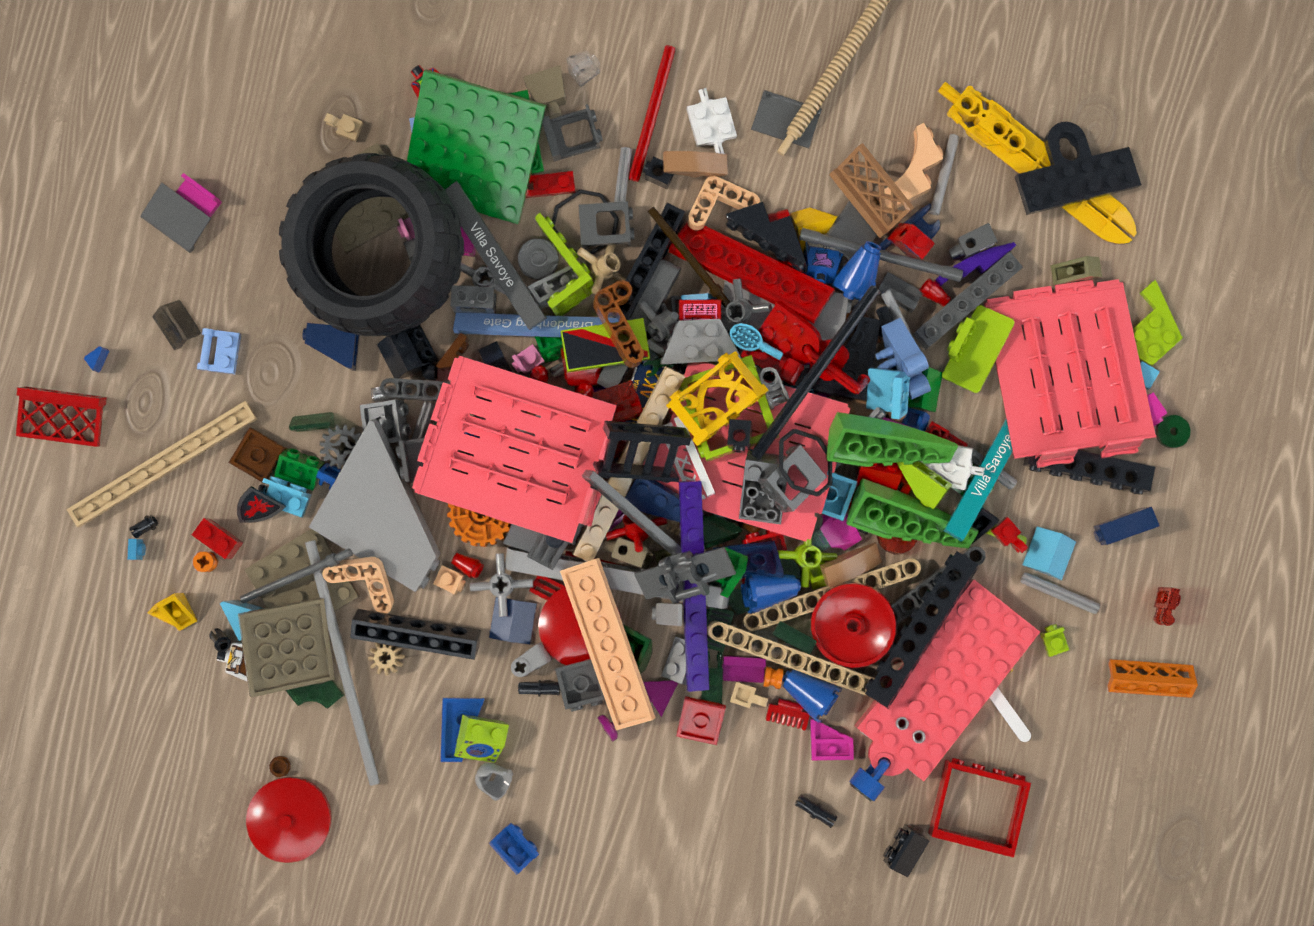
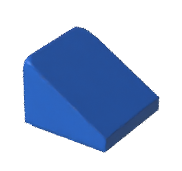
(97, 358)
(916, 419)

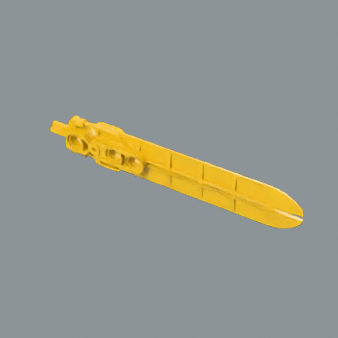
(1000, 145)

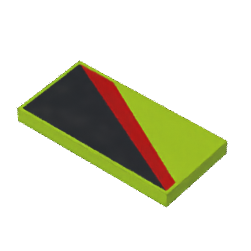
(593, 348)

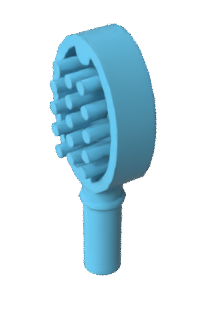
(750, 339)

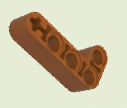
(622, 326)

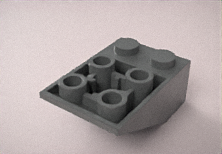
(754, 503)

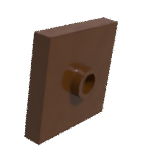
(257, 455)

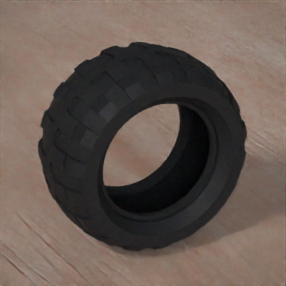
(310, 233)

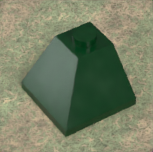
(641, 647)

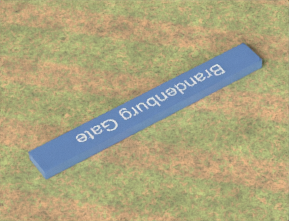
(514, 326)

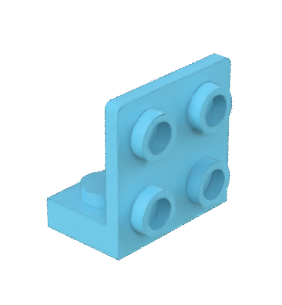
(888, 391)
(292, 496)

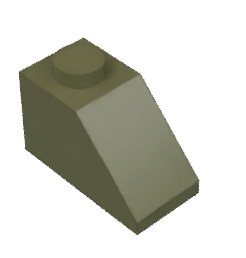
(1076, 270)

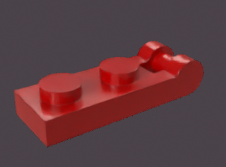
(551, 184)

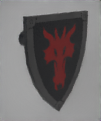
(257, 506)

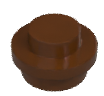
(280, 766)

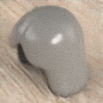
(501, 782)

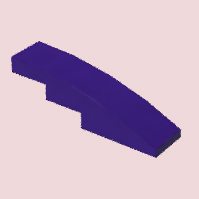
(980, 261)

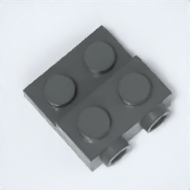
(391, 417)
(579, 685)

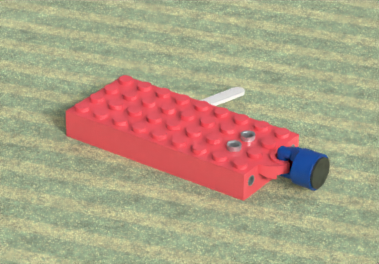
(946, 690)

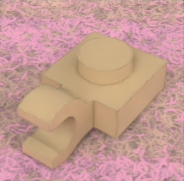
(346, 126)
(745, 695)

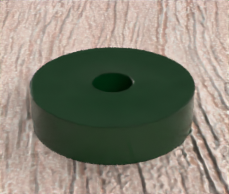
(1182, 431)

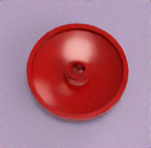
(853, 625)
(561, 631)
(288, 819)

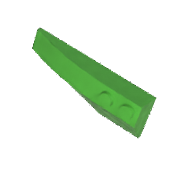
(872, 440)
(901, 516)

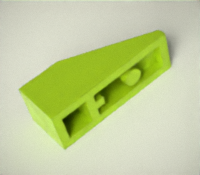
(925, 483)

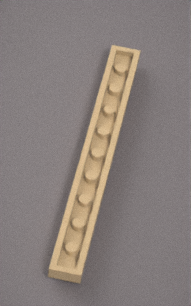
(162, 464)
(605, 512)

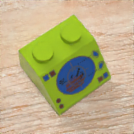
(481, 738)

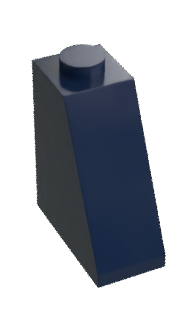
(333, 343)
(1126, 525)

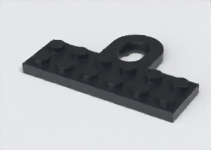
(1076, 179)

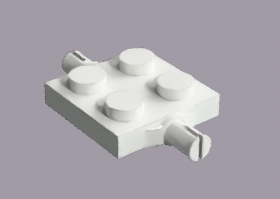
(711, 122)
(958, 469)

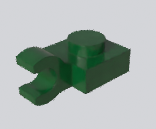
(655, 365)

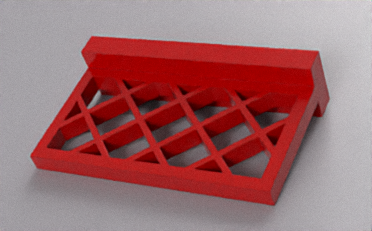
(59, 398)

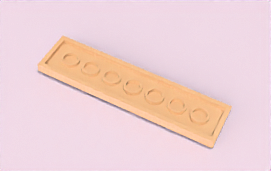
(607, 644)

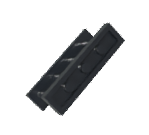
(642, 433)

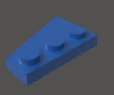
(451, 720)

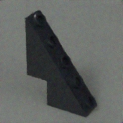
(775, 236)

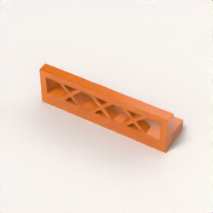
(1153, 682)

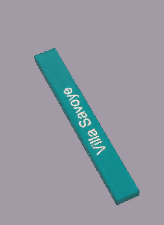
(980, 486)

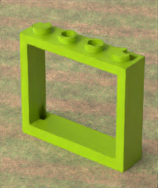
(703, 449)

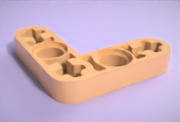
(714, 195)
(370, 577)

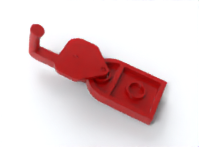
(790, 333)

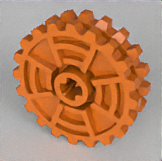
(475, 529)

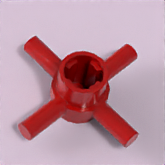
(634, 532)

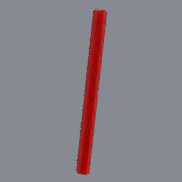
(652, 112)

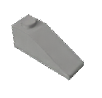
(549, 285)
(667, 614)

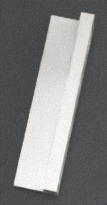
(691, 449)

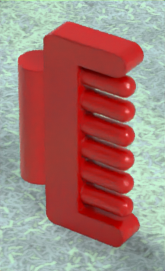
(789, 709)

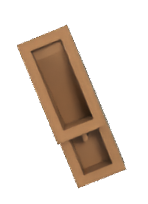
(695, 163)
(850, 565)

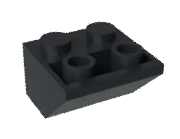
(407, 352)
(905, 850)

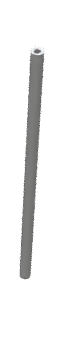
(344, 669)

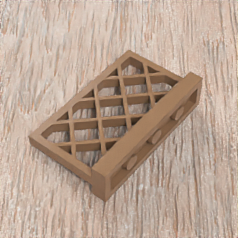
(863, 198)

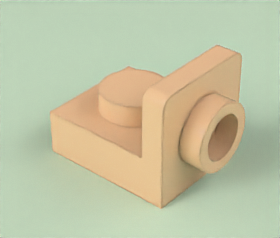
(450, 580)

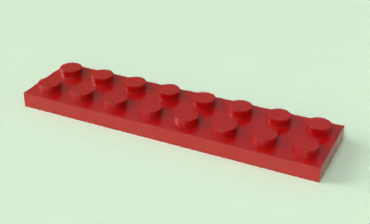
(757, 272)

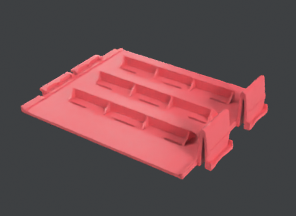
(1112, 341)
(813, 412)
(491, 451)

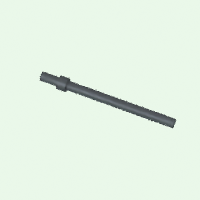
(330, 560)

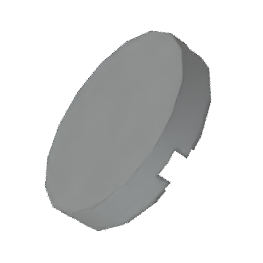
(538, 258)

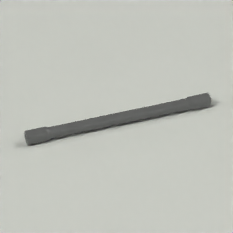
(943, 271)

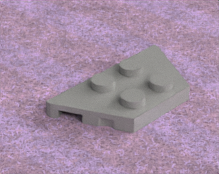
(698, 342)

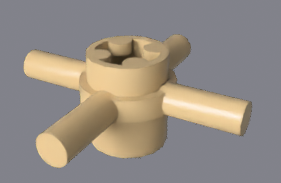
(603, 266)

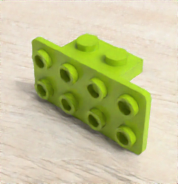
(976, 348)

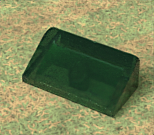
(312, 422)
(794, 637)

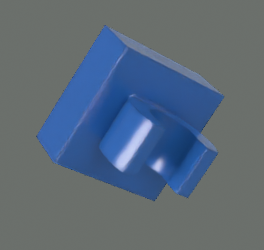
(327, 474)

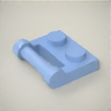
(226, 351)

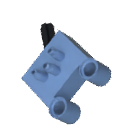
(902, 353)

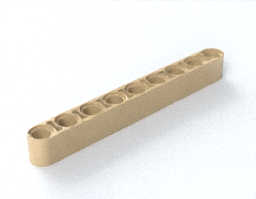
(803, 608)
(785, 655)

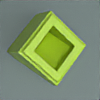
(816, 577)

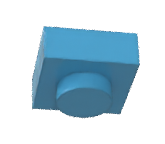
(136, 549)

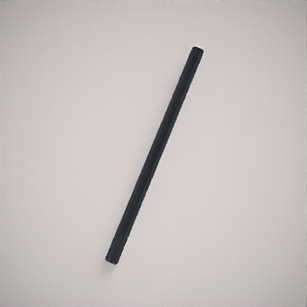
(815, 372)

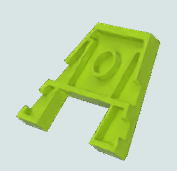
(1157, 330)

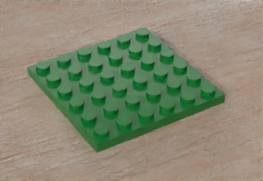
(478, 140)

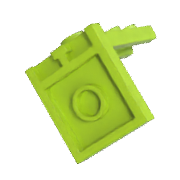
(575, 290)

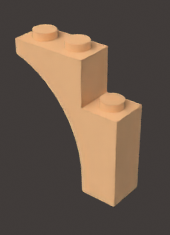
(926, 155)

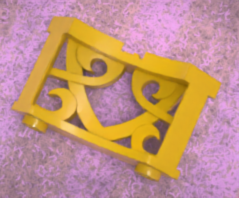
(746, 398)

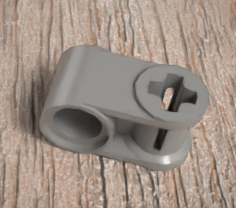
(775, 389)
(533, 658)

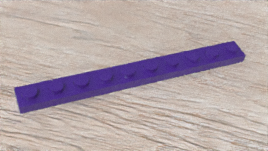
(694, 607)

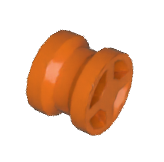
(210, 561)
(773, 677)

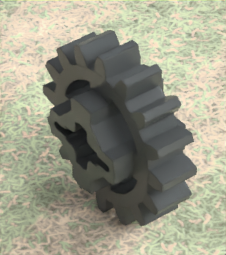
(334, 444)

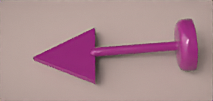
(658, 693)

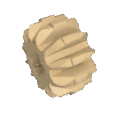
(390, 663)

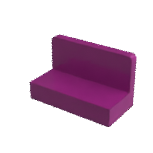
(743, 669)

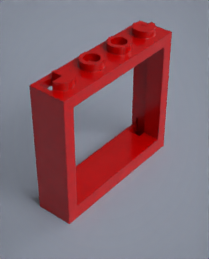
(1007, 849)

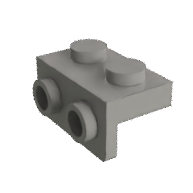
(676, 662)

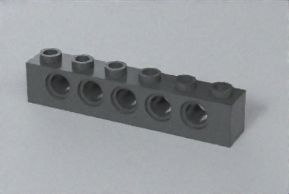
(967, 300)

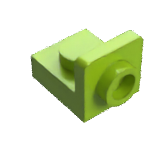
(1054, 640)

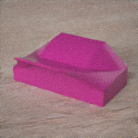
(839, 533)

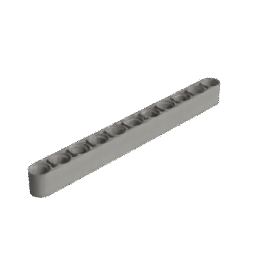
(618, 576)

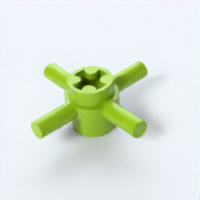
(806, 563)

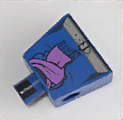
(822, 262)

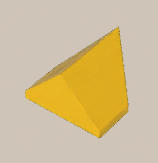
(812, 220)
(174, 611)

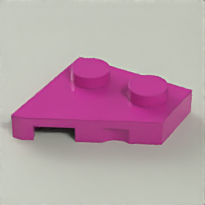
(829, 743)

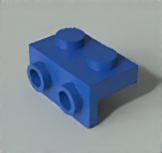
(514, 848)

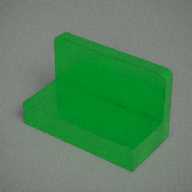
(928, 400)
(739, 562)

